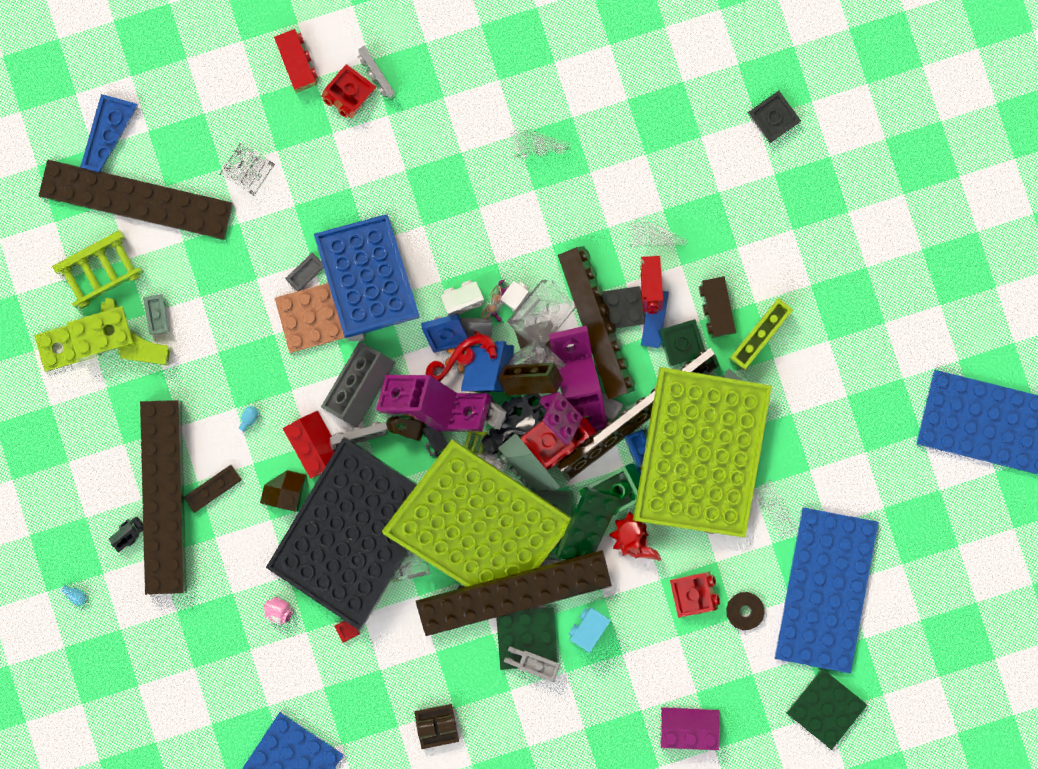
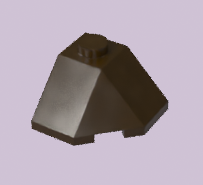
(284, 491)

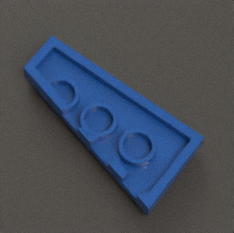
(107, 127)

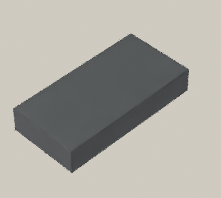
(305, 272)

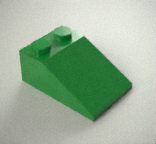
(621, 482)

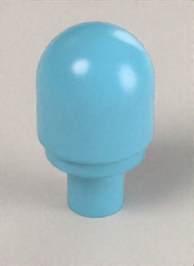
(248, 417)
(75, 595)

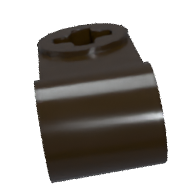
(407, 427)

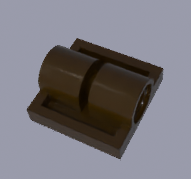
(436, 726)

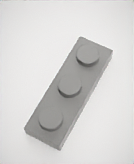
(375, 73)
(360, 434)

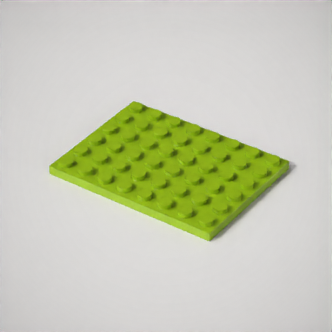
(702, 452)
(475, 520)

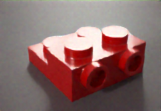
(348, 92)
(546, 445)
(695, 594)

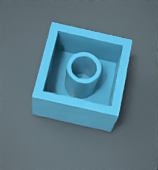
(589, 629)

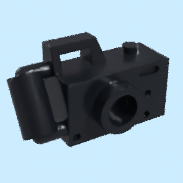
(436, 440)
(126, 534)

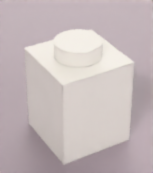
(515, 295)

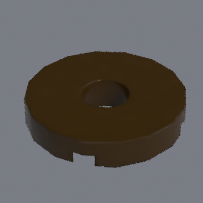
(733, 611)

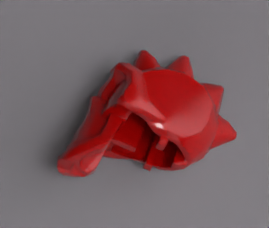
(632, 538)

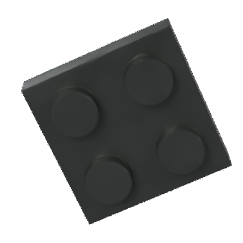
(774, 116)
(625, 306)

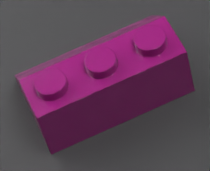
(689, 728)

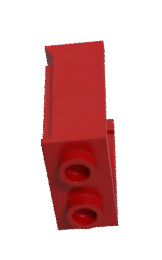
(651, 284)

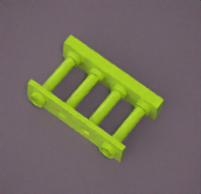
(98, 250)

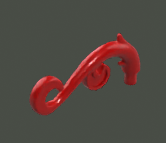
(464, 359)

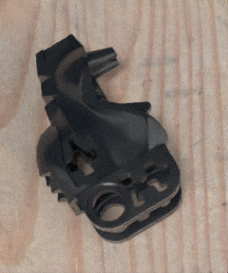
(514, 423)

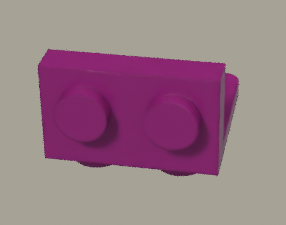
(560, 416)

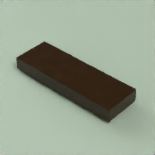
(212, 488)

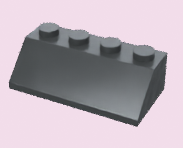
(358, 384)

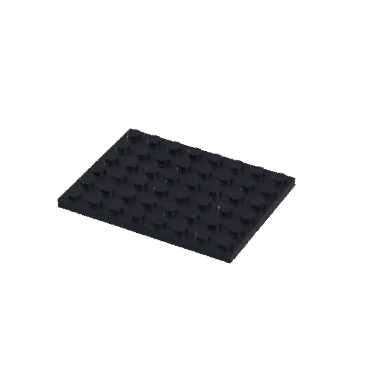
(337, 538)

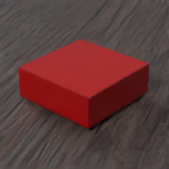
(346, 631)

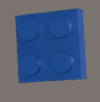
(444, 332)

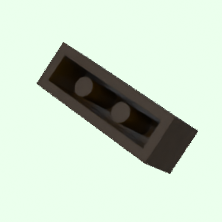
(717, 307)
(530, 378)

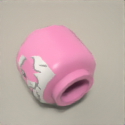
(278, 611)

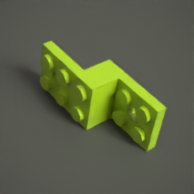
(83, 339)

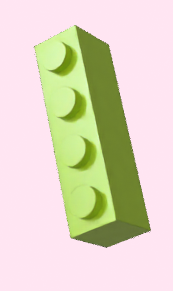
(760, 334)

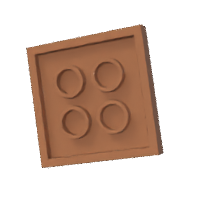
(309, 318)

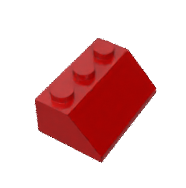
(311, 442)

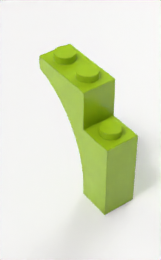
(141, 349)

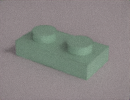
(156, 314)

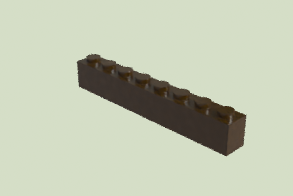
(595, 315)

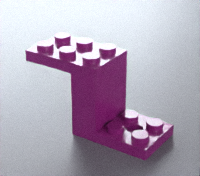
(579, 375)
(433, 403)

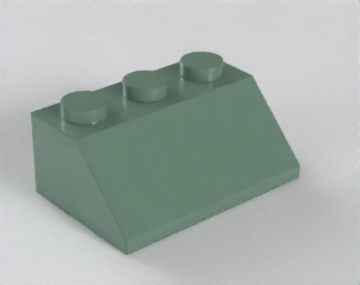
(526, 465)

